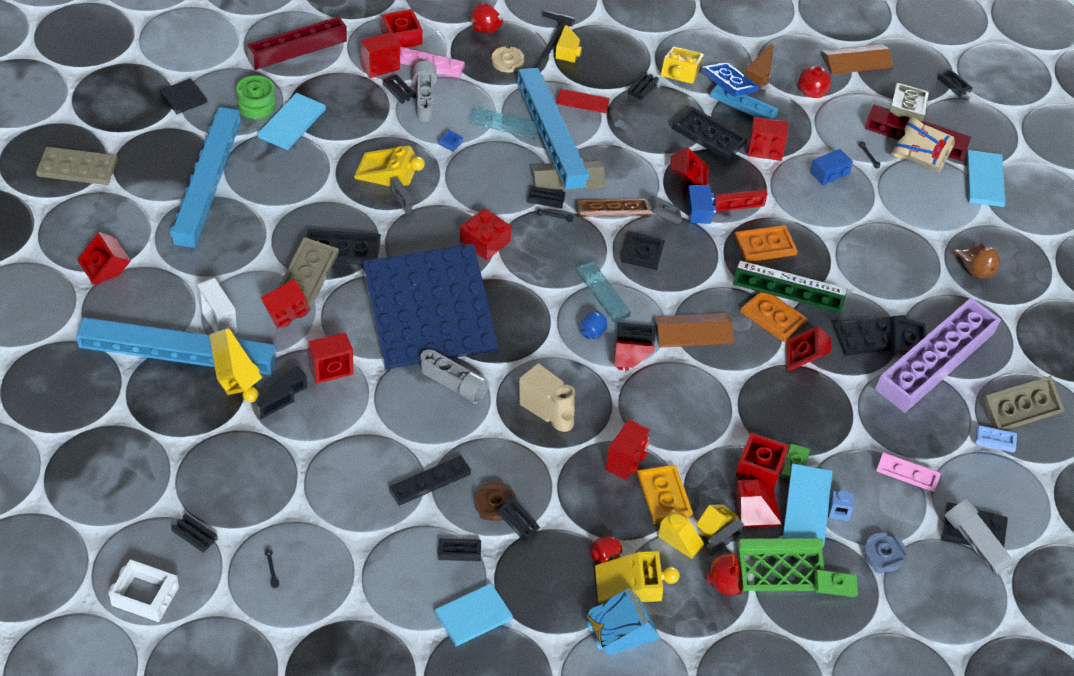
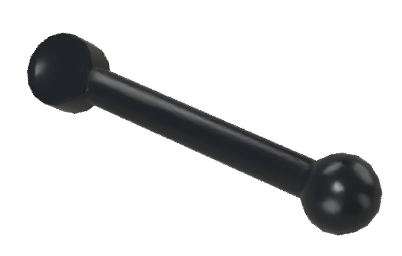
(876, 164)
(569, 218)
(274, 582)

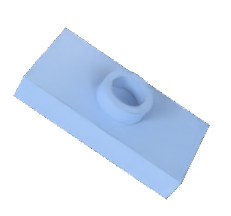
(996, 438)

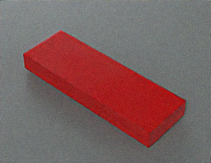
(583, 101)
(740, 200)

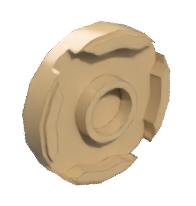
(507, 59)

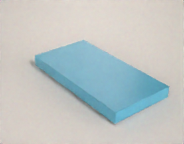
(291, 121)
(985, 178)
(807, 503)

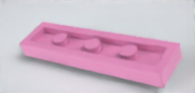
(444, 65)

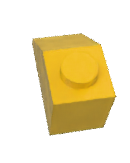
(568, 46)
(715, 519)
(680, 534)

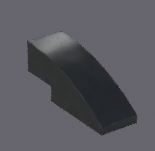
(282, 392)

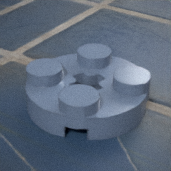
(881, 562)

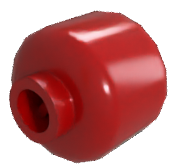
(606, 549)

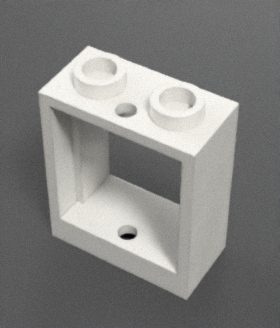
(216, 306)
(156, 610)

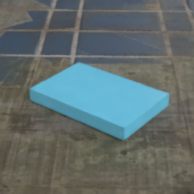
(473, 614)

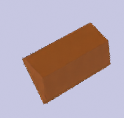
(857, 59)
(613, 208)
(693, 330)

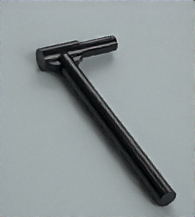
(562, 20)

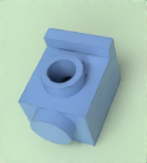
(841, 499)

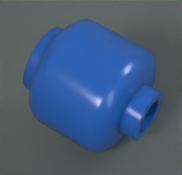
(593, 325)

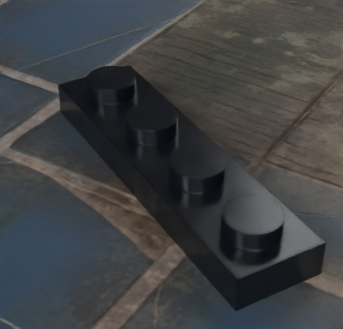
(429, 480)

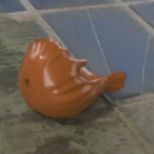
(979, 260)

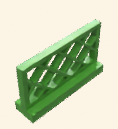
(779, 548)

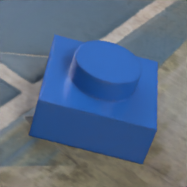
(450, 140)

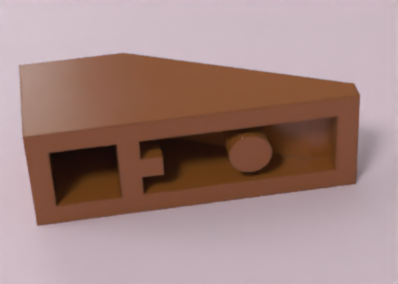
(760, 68)

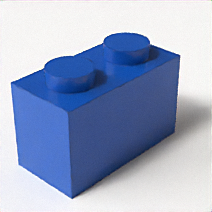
(831, 166)
(700, 204)

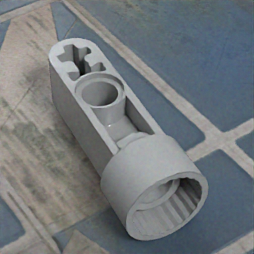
(425, 78)
(454, 376)
(982, 540)

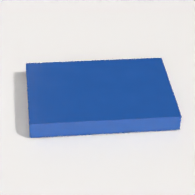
(730, 79)

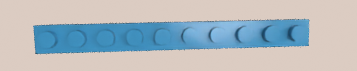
(552, 129)
(206, 178)
(164, 344)

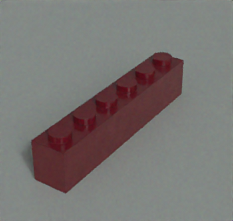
(296, 43)
(886, 123)

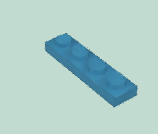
(745, 103)

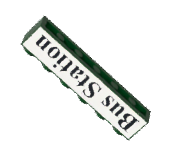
(790, 286)

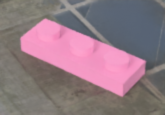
(908, 471)

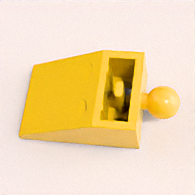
(682, 64)
(389, 163)
(233, 366)
(631, 572)

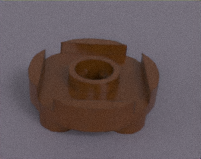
(485, 496)

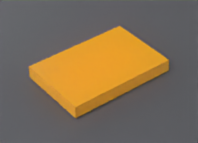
(664, 492)

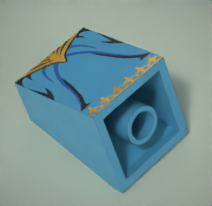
(621, 623)

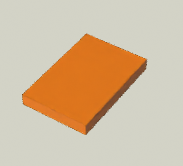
(765, 243)
(774, 315)

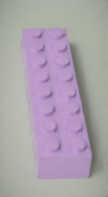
(941, 353)

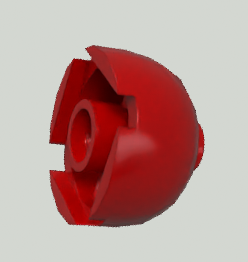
(485, 19)
(814, 82)
(725, 575)

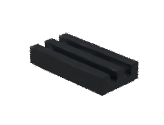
(642, 81)
(954, 82)
(396, 89)
(546, 197)
(636, 332)
(516, 521)
(198, 526)
(460, 553)

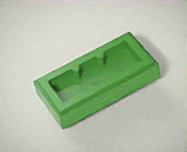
(796, 455)
(836, 583)

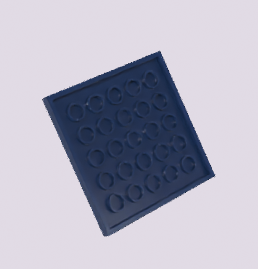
(429, 304)

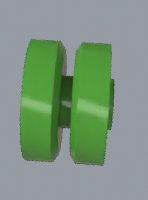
(256, 97)

